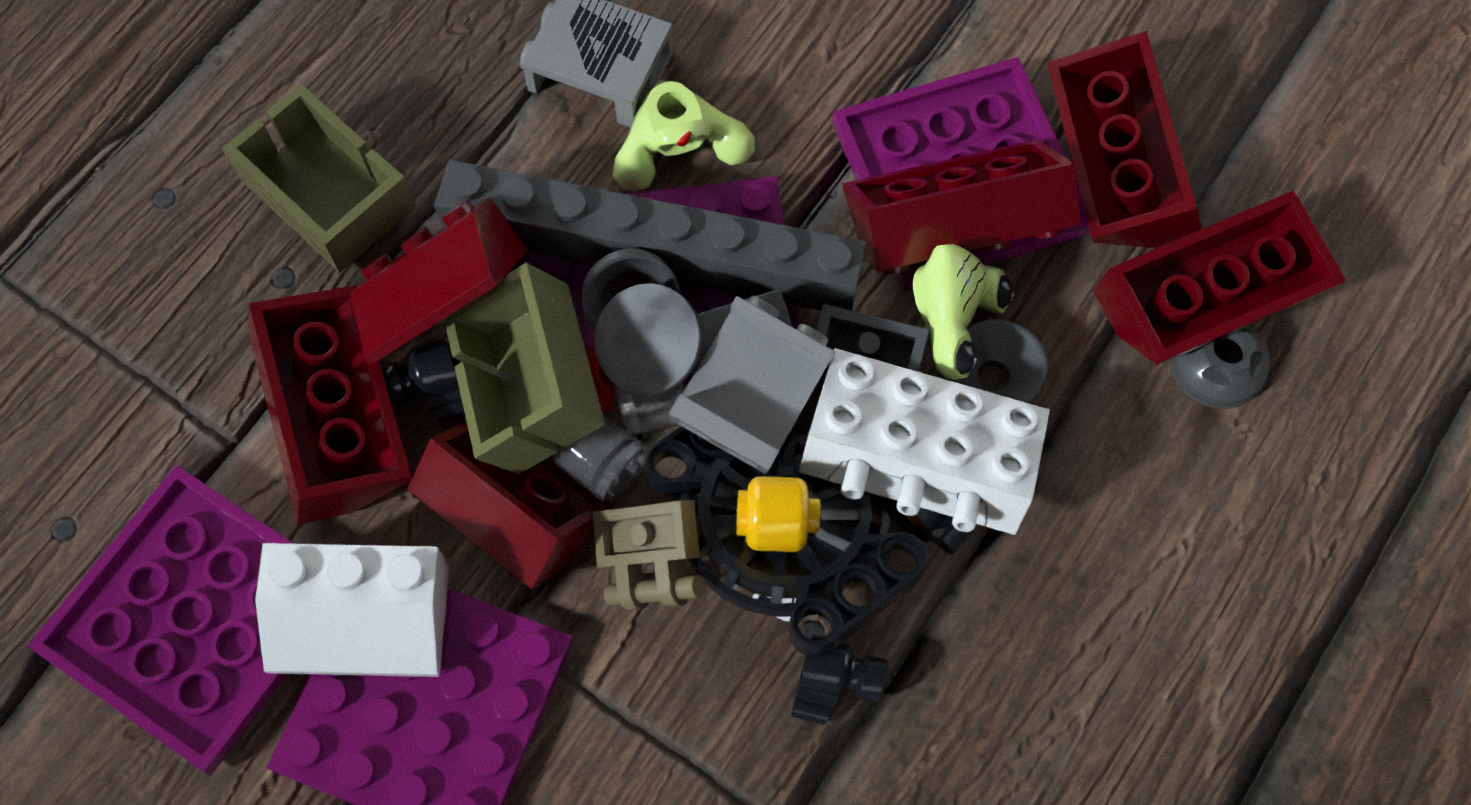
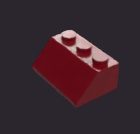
(433, 276)
(521, 520)

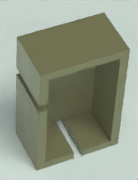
(321, 178)
(544, 383)

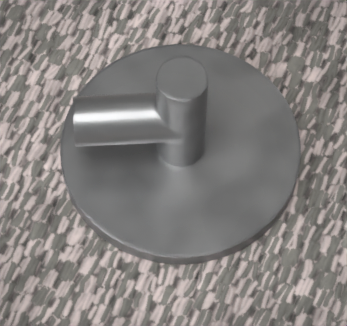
(648, 339)

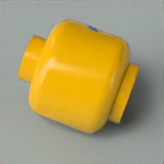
(777, 514)

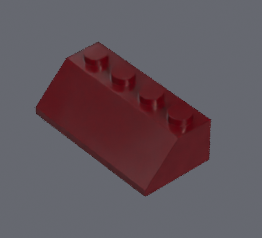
(1124, 144)
(963, 202)
(1218, 279)
(325, 404)

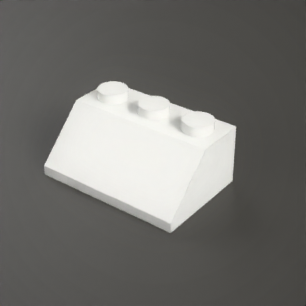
(352, 609)

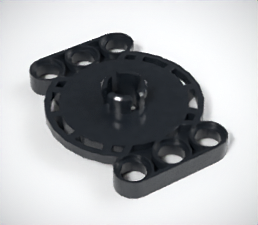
(814, 574)

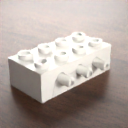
(925, 443)

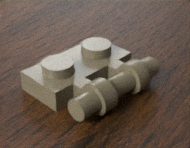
(647, 535)

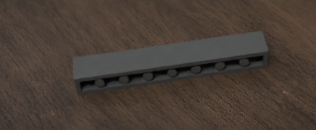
(695, 243)

